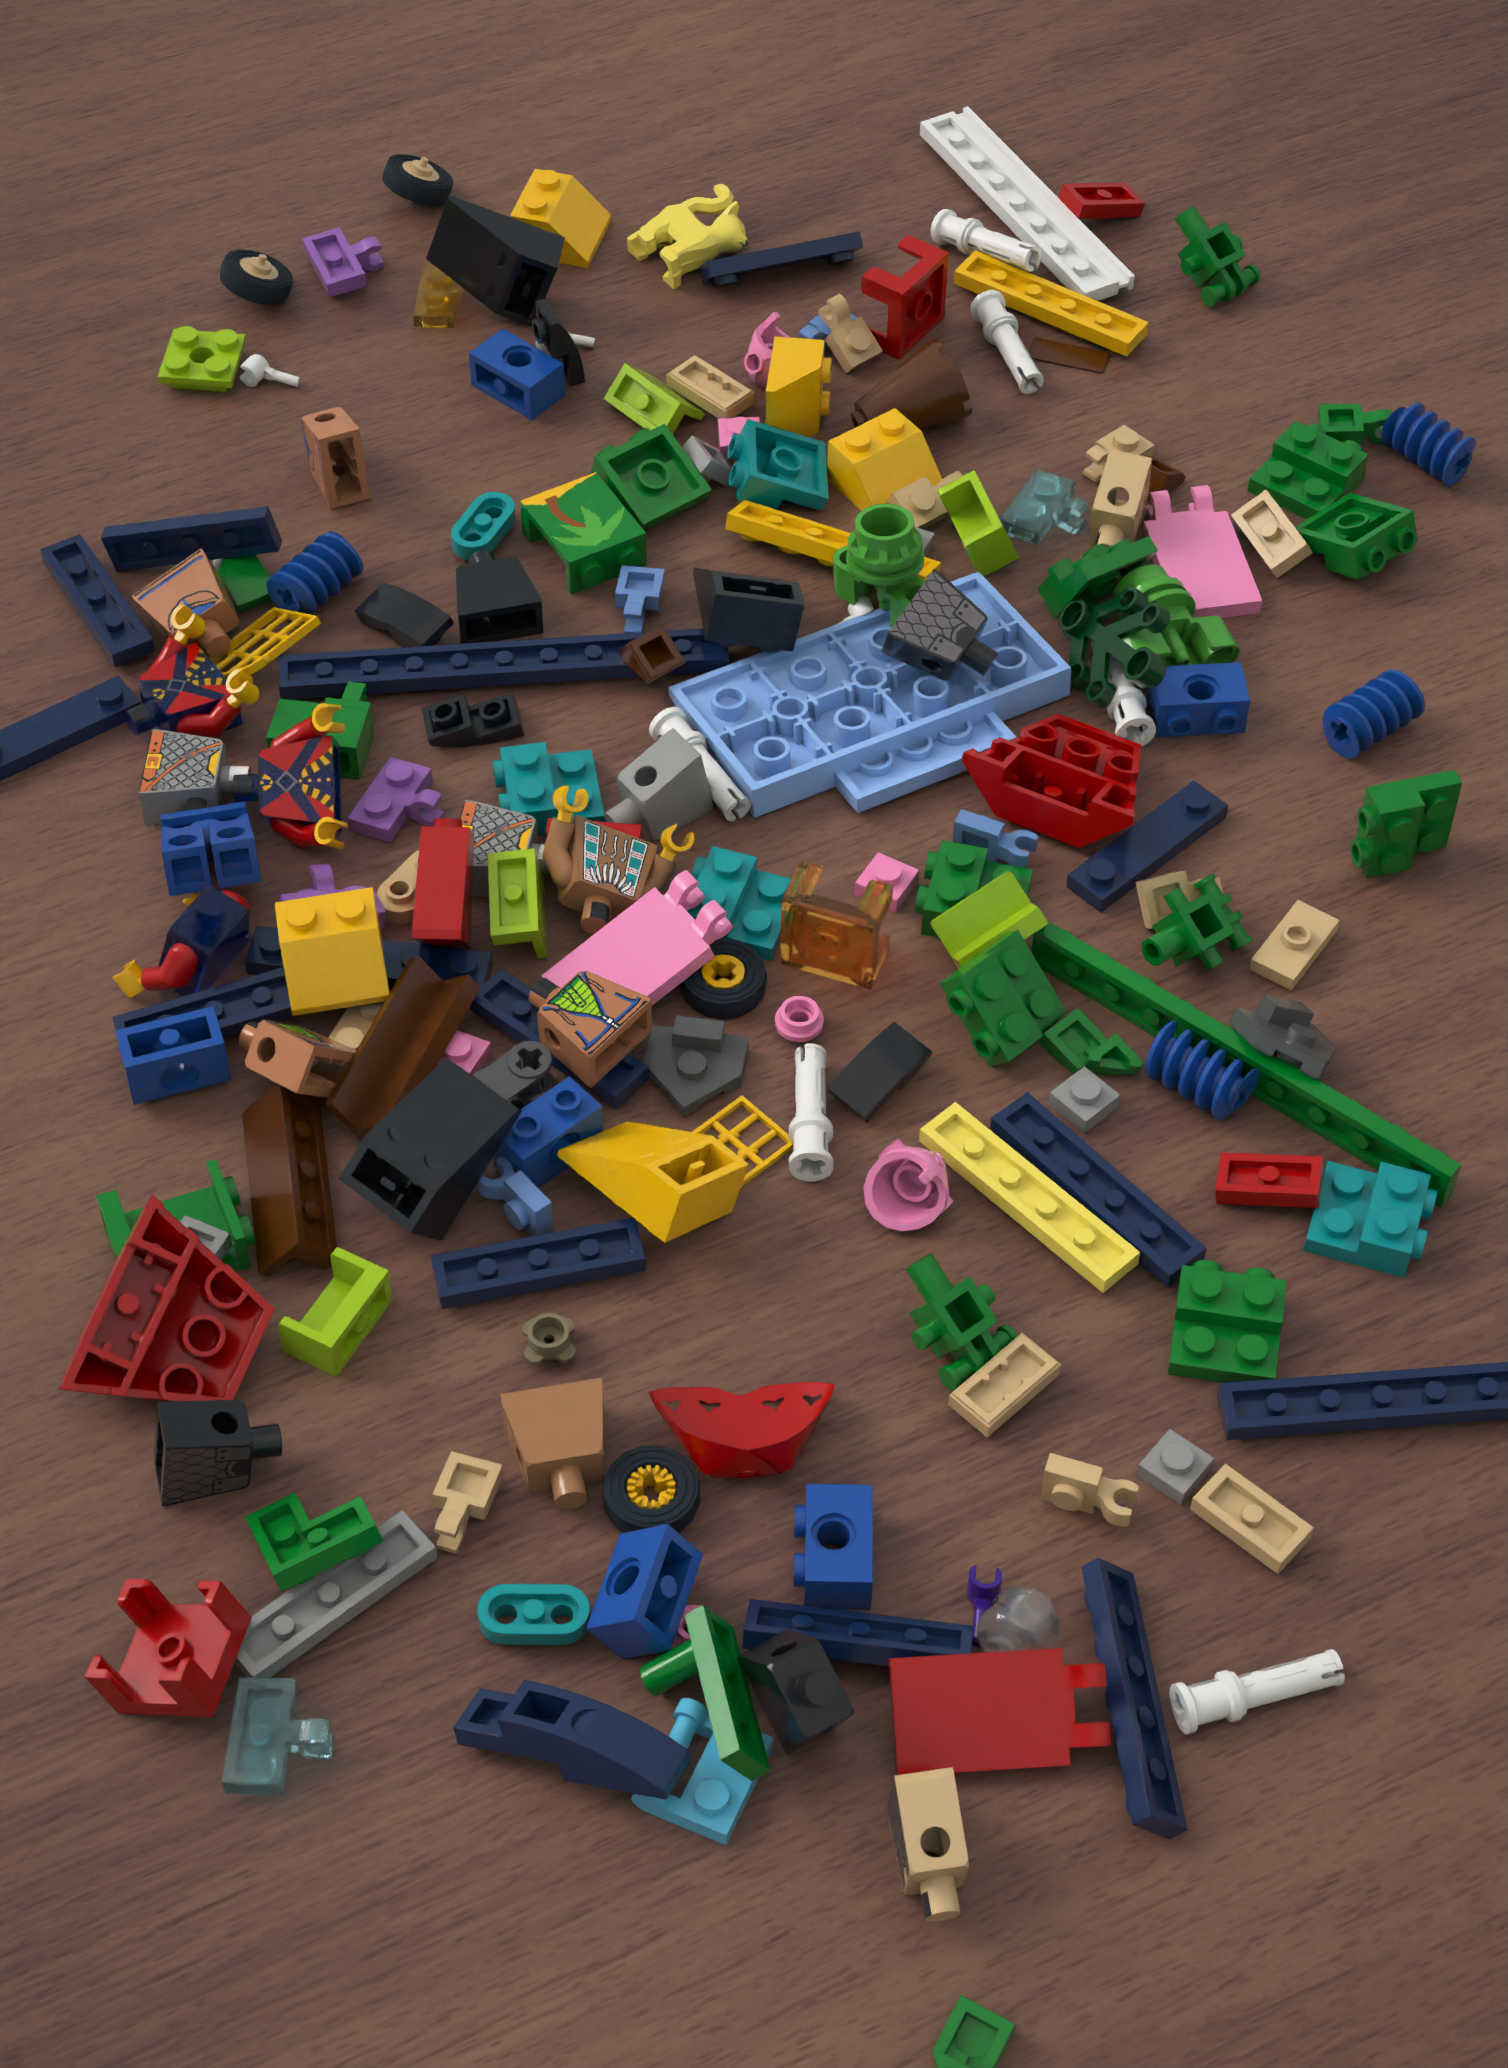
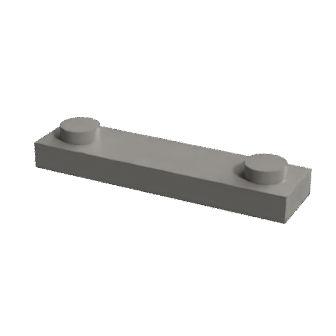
(332, 1598)

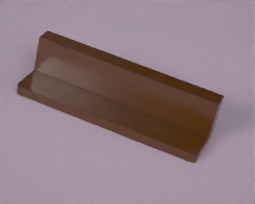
(401, 1044)
(288, 1180)

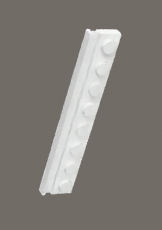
(1026, 204)

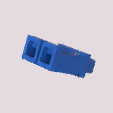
(205, 835)

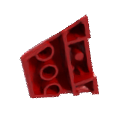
(1060, 779)
(168, 1320)

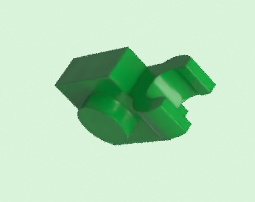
(1350, 423)

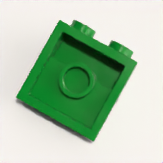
(1309, 470)
(651, 476)
(1359, 534)
(1094, 574)
(1404, 820)
(956, 874)
(1003, 999)
(1226, 1324)

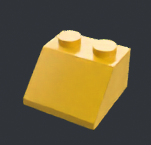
(566, 209)
(796, 385)
(879, 459)
(332, 951)

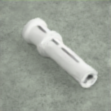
(972, 235)
(1001, 330)
(1128, 707)
(722, 788)
(810, 1128)
(1232, 1695)

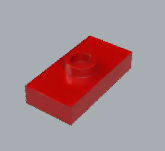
(1101, 200)
(1269, 1180)

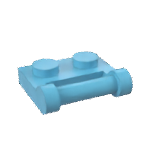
(715, 1790)

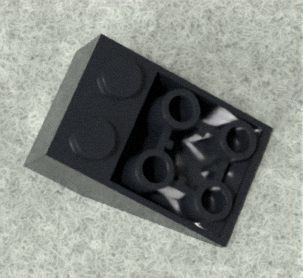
(496, 258)
(749, 609)
(431, 1150)

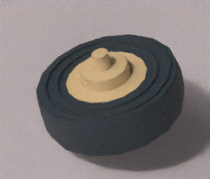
(417, 179)
(256, 277)

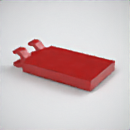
(990, 1710)

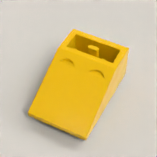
(660, 1175)

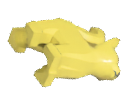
(687, 240)

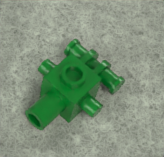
(1214, 259)
(1195, 927)
(955, 1321)

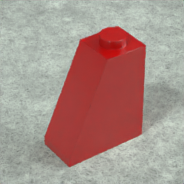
(444, 885)

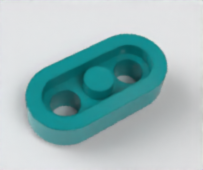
(483, 524)
(535, 1610)

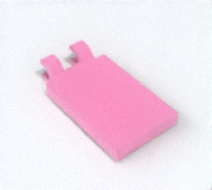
(1202, 554)
(651, 942)

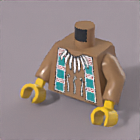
(602, 867)

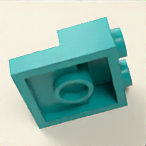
(778, 467)
(533, 776)
(747, 896)
(1371, 1216)

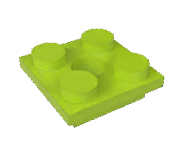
(202, 359)

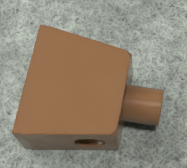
(558, 1438)

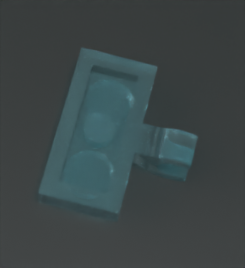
(1044, 503)
(266, 1733)

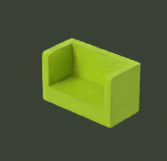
(977, 524)
(340, 1314)

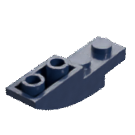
(581, 1734)

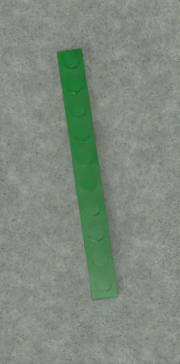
(1279, 1084)

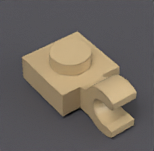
(849, 340)
(1122, 440)
(923, 500)
(1153, 889)
(1081, 1487)
(462, 1491)

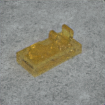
(436, 299)

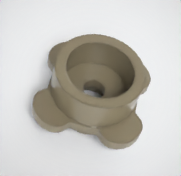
(549, 1327)

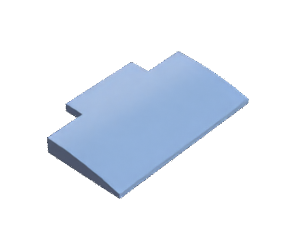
(860, 718)

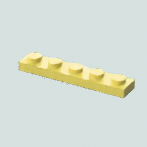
(1030, 1197)

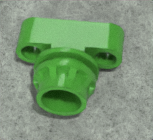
(881, 555)
(1185, 638)

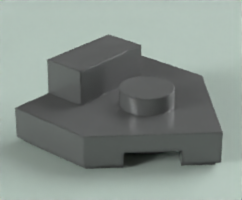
(1285, 1029)
(695, 1061)

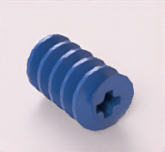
(1429, 442)
(315, 574)
(1372, 713)
(1198, 1074)

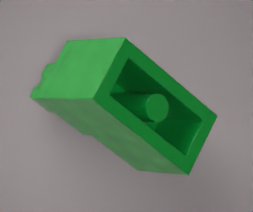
(355, 713)

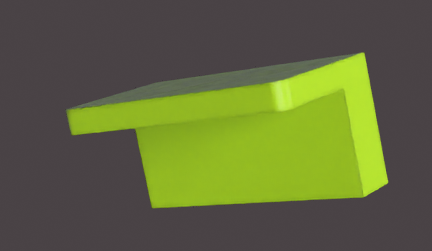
(649, 400)
(517, 899)
(986, 917)

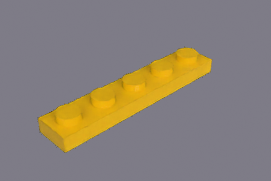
(1052, 303)
(795, 534)

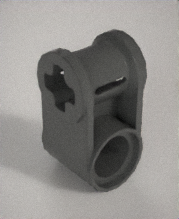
(519, 1083)

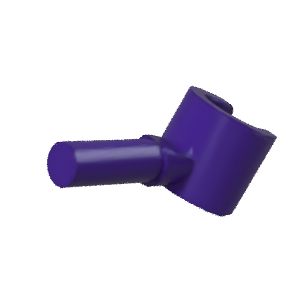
(981, 1596)

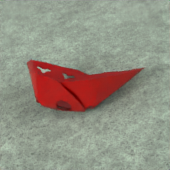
(743, 1434)

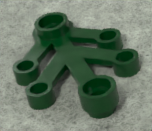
(1082, 620)

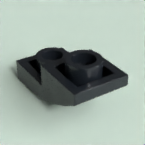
(557, 340)
(405, 615)
(461, 725)
(879, 1070)

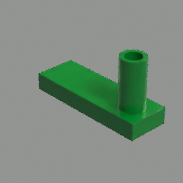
(713, 1656)

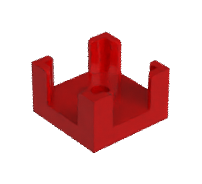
(914, 300)
(177, 1652)

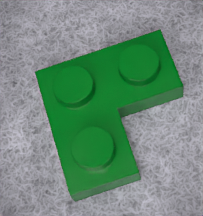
(304, 1547)

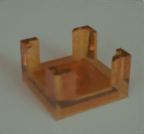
(833, 935)

